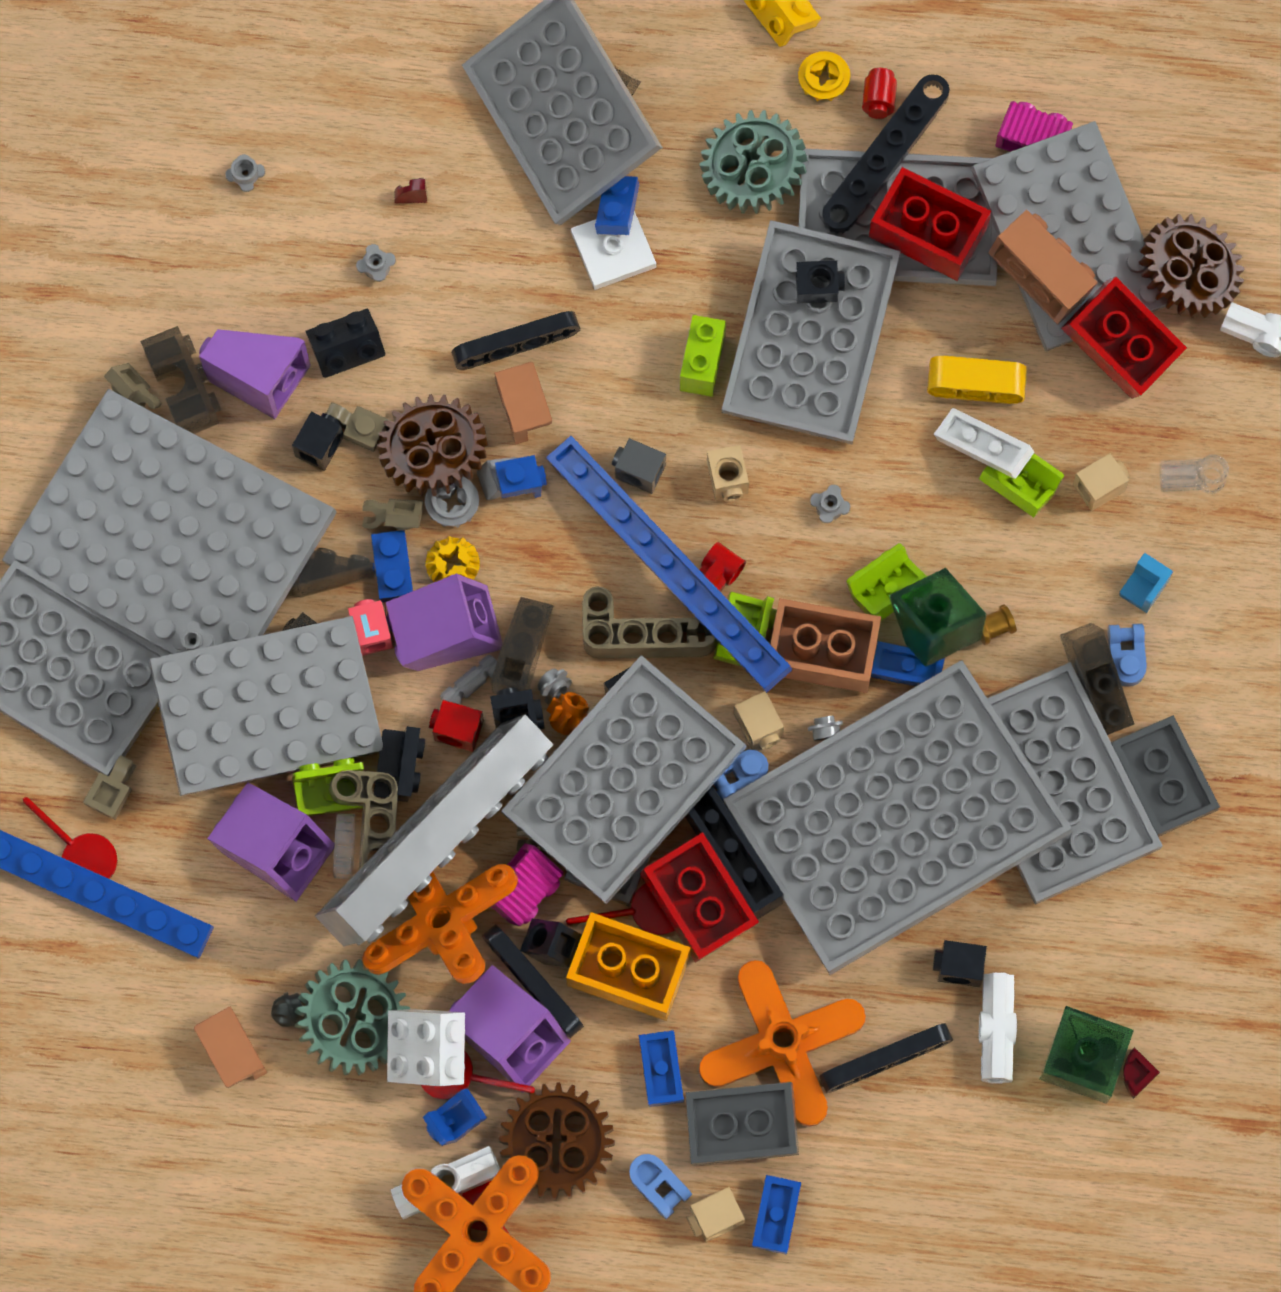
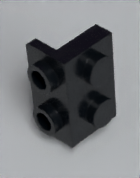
(345, 342)
(513, 703)
(399, 761)

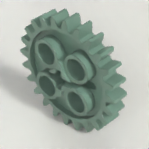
(728, 152)
(324, 1005)

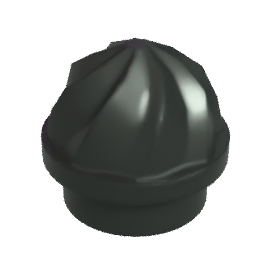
(284, 1010)

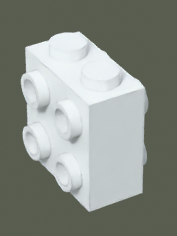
(426, 1047)

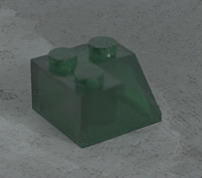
(937, 617)
(1086, 1054)

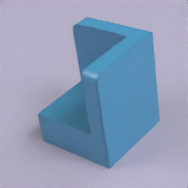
(1146, 583)

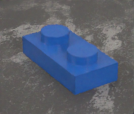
(617, 207)
(391, 564)
(901, 665)
(661, 1068)
(776, 1214)

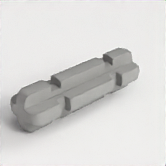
(470, 681)

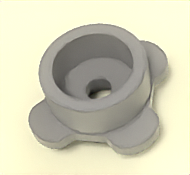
(241, 164)
(379, 271)
(826, 513)
(191, 632)
(553, 684)
(825, 727)

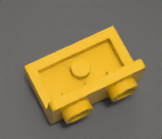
(784, 17)

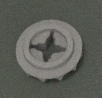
(458, 515)

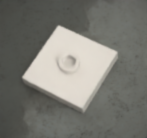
(613, 256)

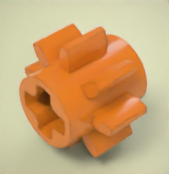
(567, 712)

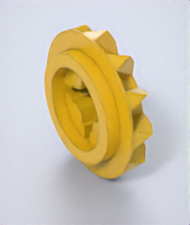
(815, 65)
(467, 556)

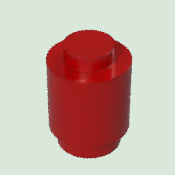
(879, 93)

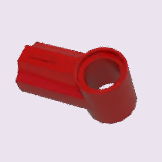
(722, 566)

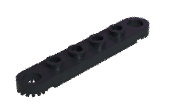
(885, 153)

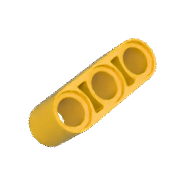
(977, 379)

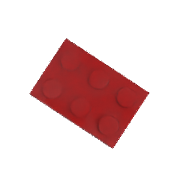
(929, 223)
(1123, 337)
(699, 897)

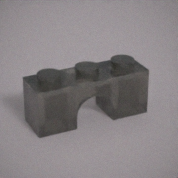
(171, 356)

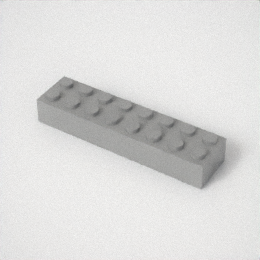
(434, 832)

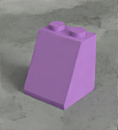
(255, 367)
(443, 623)
(272, 841)
(510, 1027)

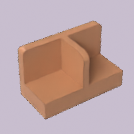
(522, 400)
(229, 1048)

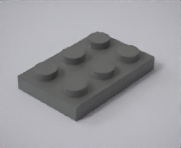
(1165, 775)
(742, 1123)

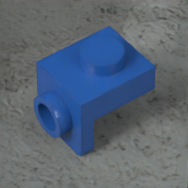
(520, 477)
(454, 1118)

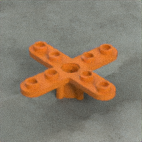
(444, 925)
(789, 1063)
(458, 1215)

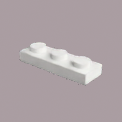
(984, 443)

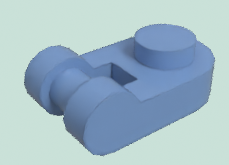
(1129, 663)
(747, 768)
(648, 1174)

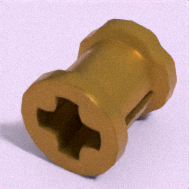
(998, 624)

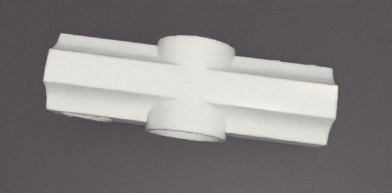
(1255, 328)
(997, 1028)
(468, 1174)

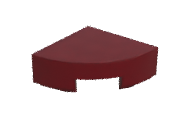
(414, 193)
(1137, 1072)

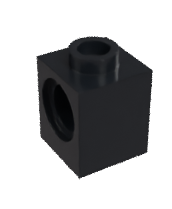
(808, 292)
(318, 440)
(551, 942)
(960, 963)

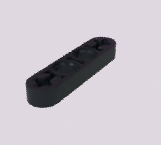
(515, 340)
(532, 980)
(886, 1058)

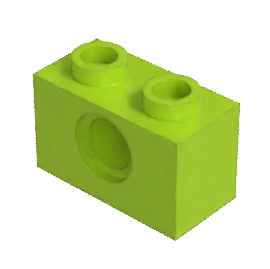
(702, 355)

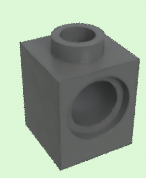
(639, 465)

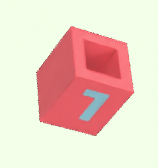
(371, 626)

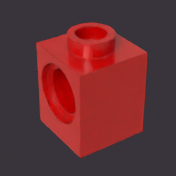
(456, 725)

